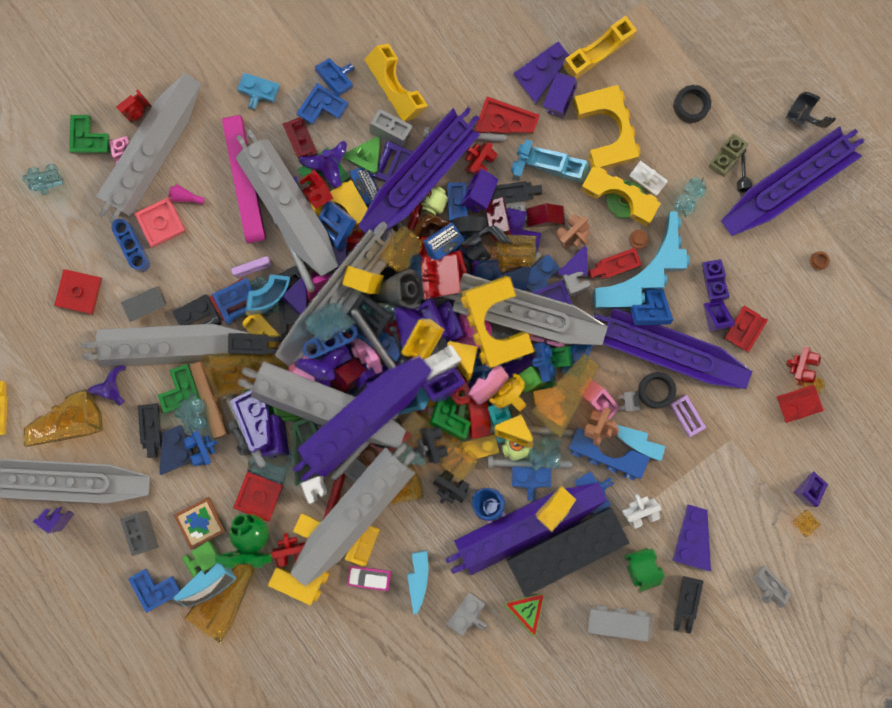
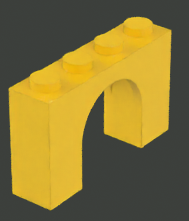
(610, 103)
(349, 200)
(477, 302)
(288, 584)

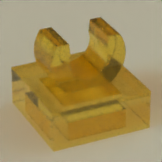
(806, 523)

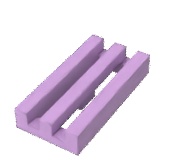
(251, 267)
(695, 430)

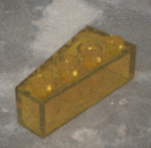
(226, 370)
(564, 397)
(457, 461)

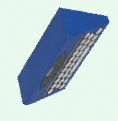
(364, 185)
(443, 242)

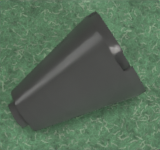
(402, 290)

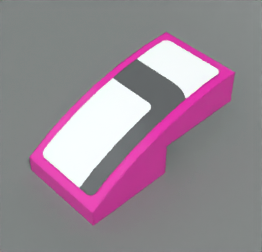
(369, 578)

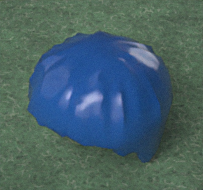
(488, 504)

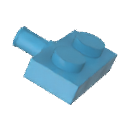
(258, 89)
(523, 151)

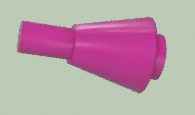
(180, 194)

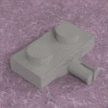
(772, 587)
(467, 615)

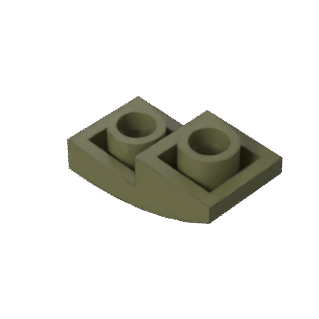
(728, 155)

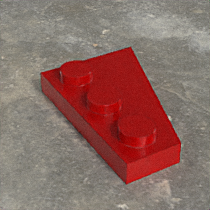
(505, 119)

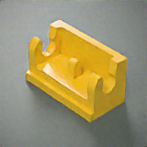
(259, 325)
(423, 339)
(361, 550)

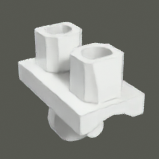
(648, 178)
(640, 508)

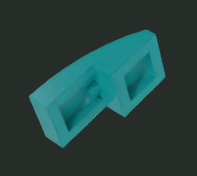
(498, 416)

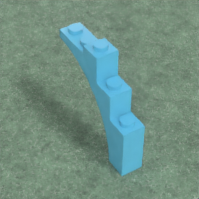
(652, 277)

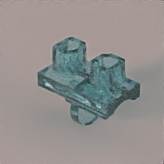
(44, 180)
(189, 414)
(548, 457)

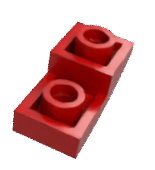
(479, 419)

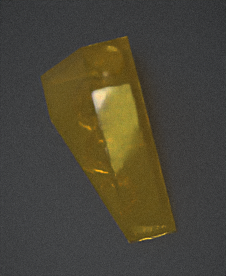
(218, 612)

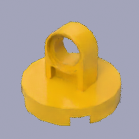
(510, 393)

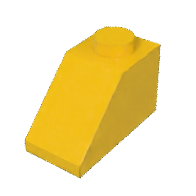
(555, 508)

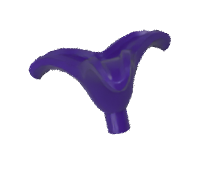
(327, 163)
(321, 369)
(109, 388)

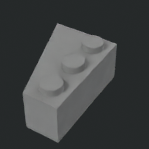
(621, 623)

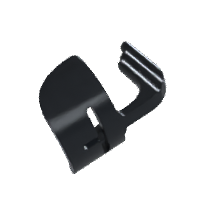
(810, 100)
(479, 252)

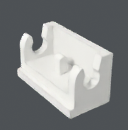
(443, 361)
(314, 487)

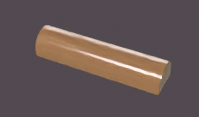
(213, 407)

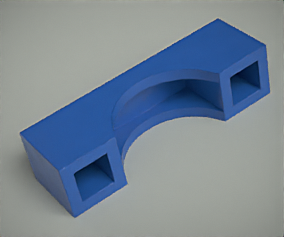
(630, 463)

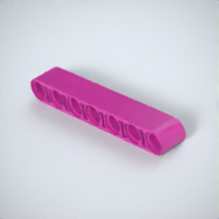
(246, 194)

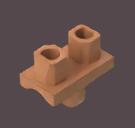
(576, 234)
(603, 426)

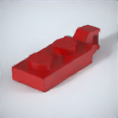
(616, 264)

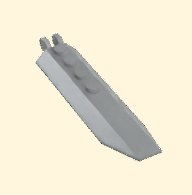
(149, 147)
(286, 204)
(364, 257)
(537, 315)
(158, 344)
(309, 399)
(70, 481)
(353, 514)

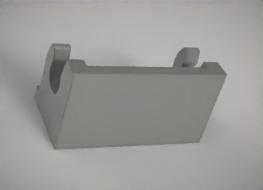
(390, 128)
(573, 285)

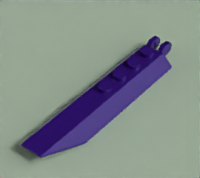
(421, 171)
(793, 181)
(674, 351)
(363, 417)
(520, 530)

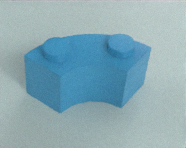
(268, 296)

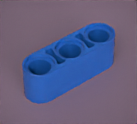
(124, 239)
(322, 348)

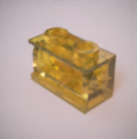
(401, 250)
(520, 252)

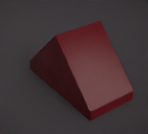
(545, 215)
(347, 376)

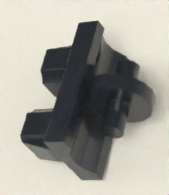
(427, 446)
(448, 490)

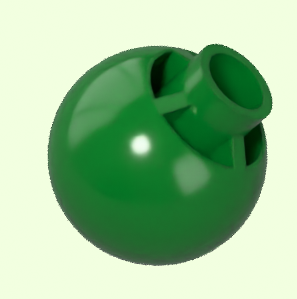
(248, 533)

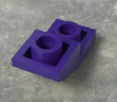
(715, 280)

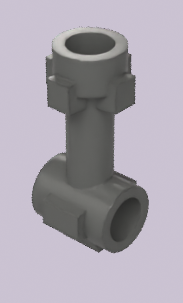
(242, 447)

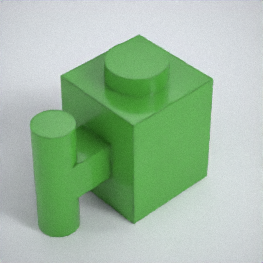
(532, 379)
(204, 558)

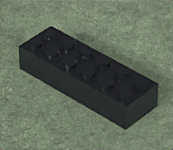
(567, 551)

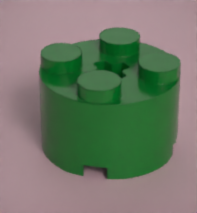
(644, 569)

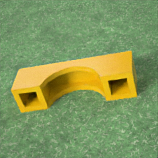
(588, 57)
(383, 64)
(641, 206)

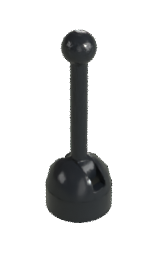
(744, 183)
(393, 329)

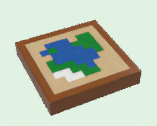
(199, 523)

